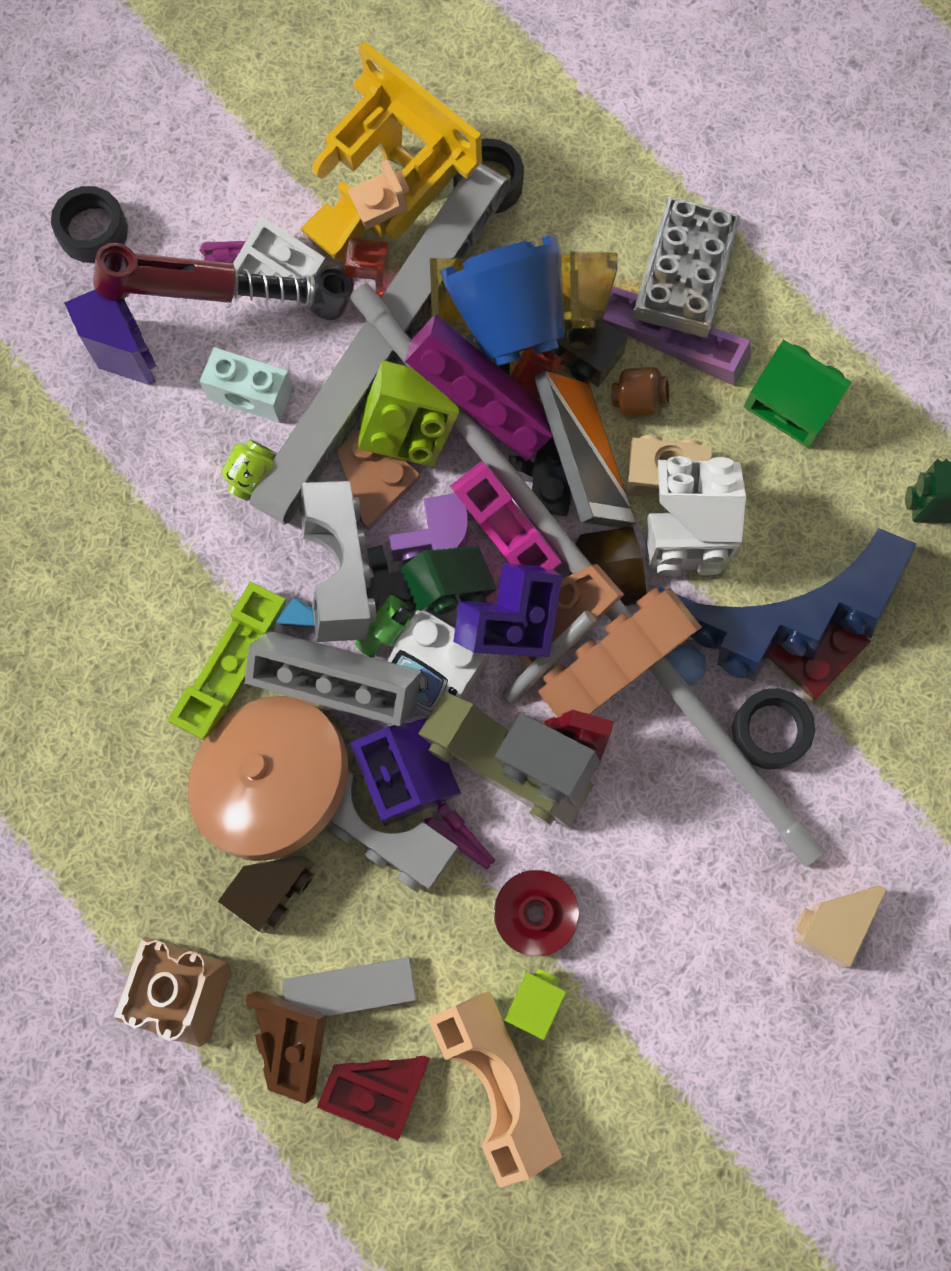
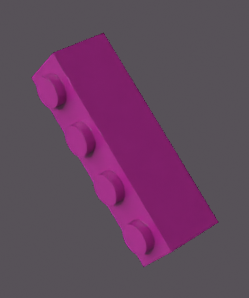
(479, 387)

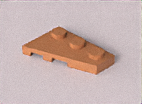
(584, 590)

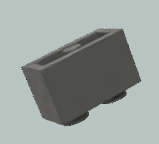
(546, 760)

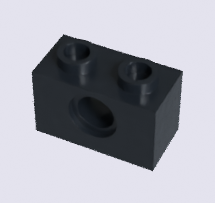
(597, 360)

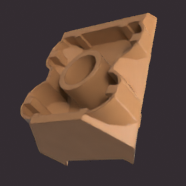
(173, 992)

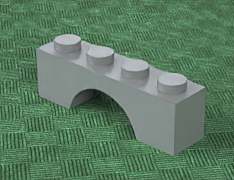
(340, 602)
(417, 853)

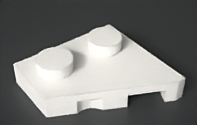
(277, 251)

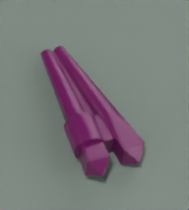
(221, 251)
(454, 830)

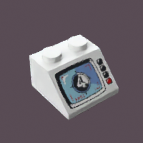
(444, 664)

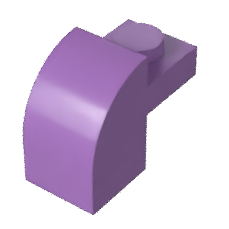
(446, 529)

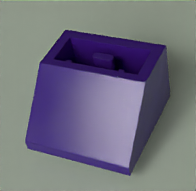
(112, 336)
(402, 771)

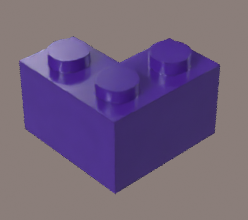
(519, 621)

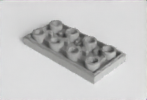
(686, 267)

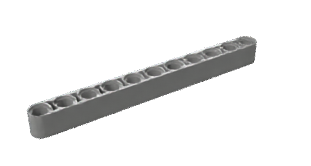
(348, 386)

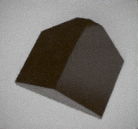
(619, 557)

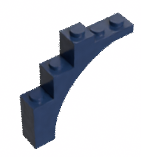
(801, 623)

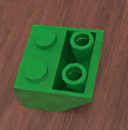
(797, 393)

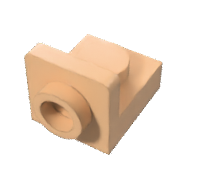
(380, 196)

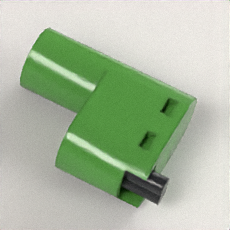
(389, 625)

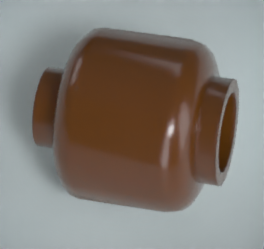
(641, 393)

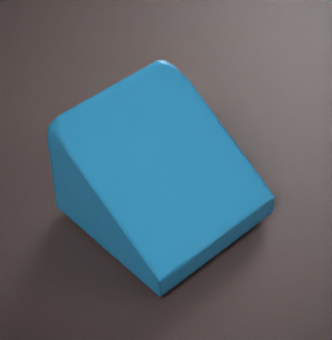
(297, 615)

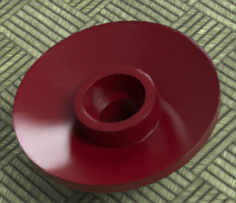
(541, 890)

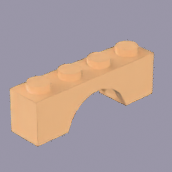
(518, 1134)

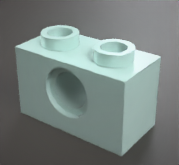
(246, 384)

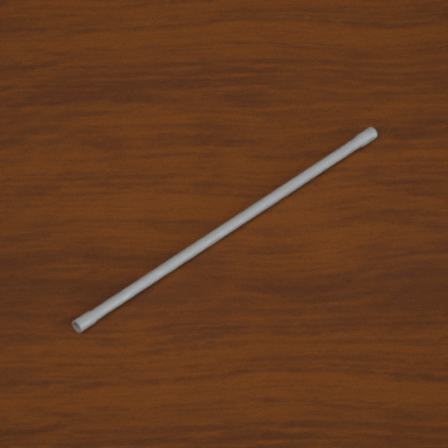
(791, 830)

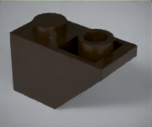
(264, 888)

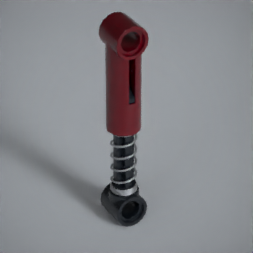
(123, 273)

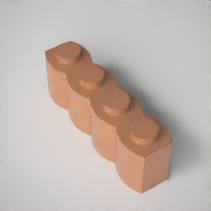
(621, 656)

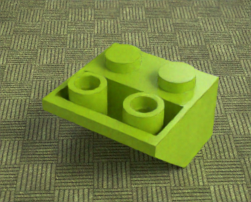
(405, 416)

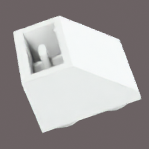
(704, 496)
(675, 549)

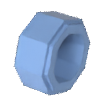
(689, 663)

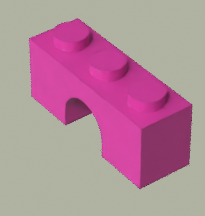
(502, 519)

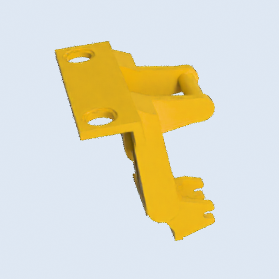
(378, 119)

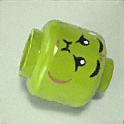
(247, 467)

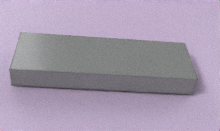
(353, 987)

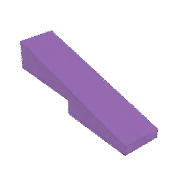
(717, 355)

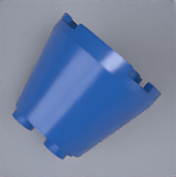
(511, 298)

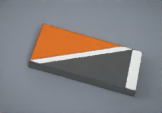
(584, 451)

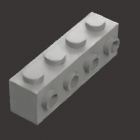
(333, 677)

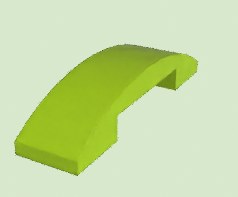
(224, 673)

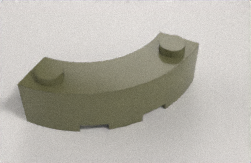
(472, 739)

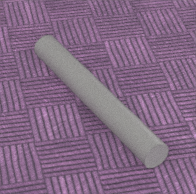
(543, 664)

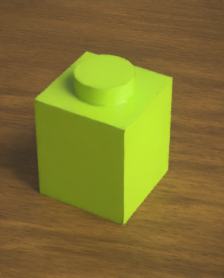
(536, 1003)

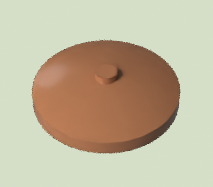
(268, 778)

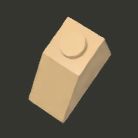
(838, 925)

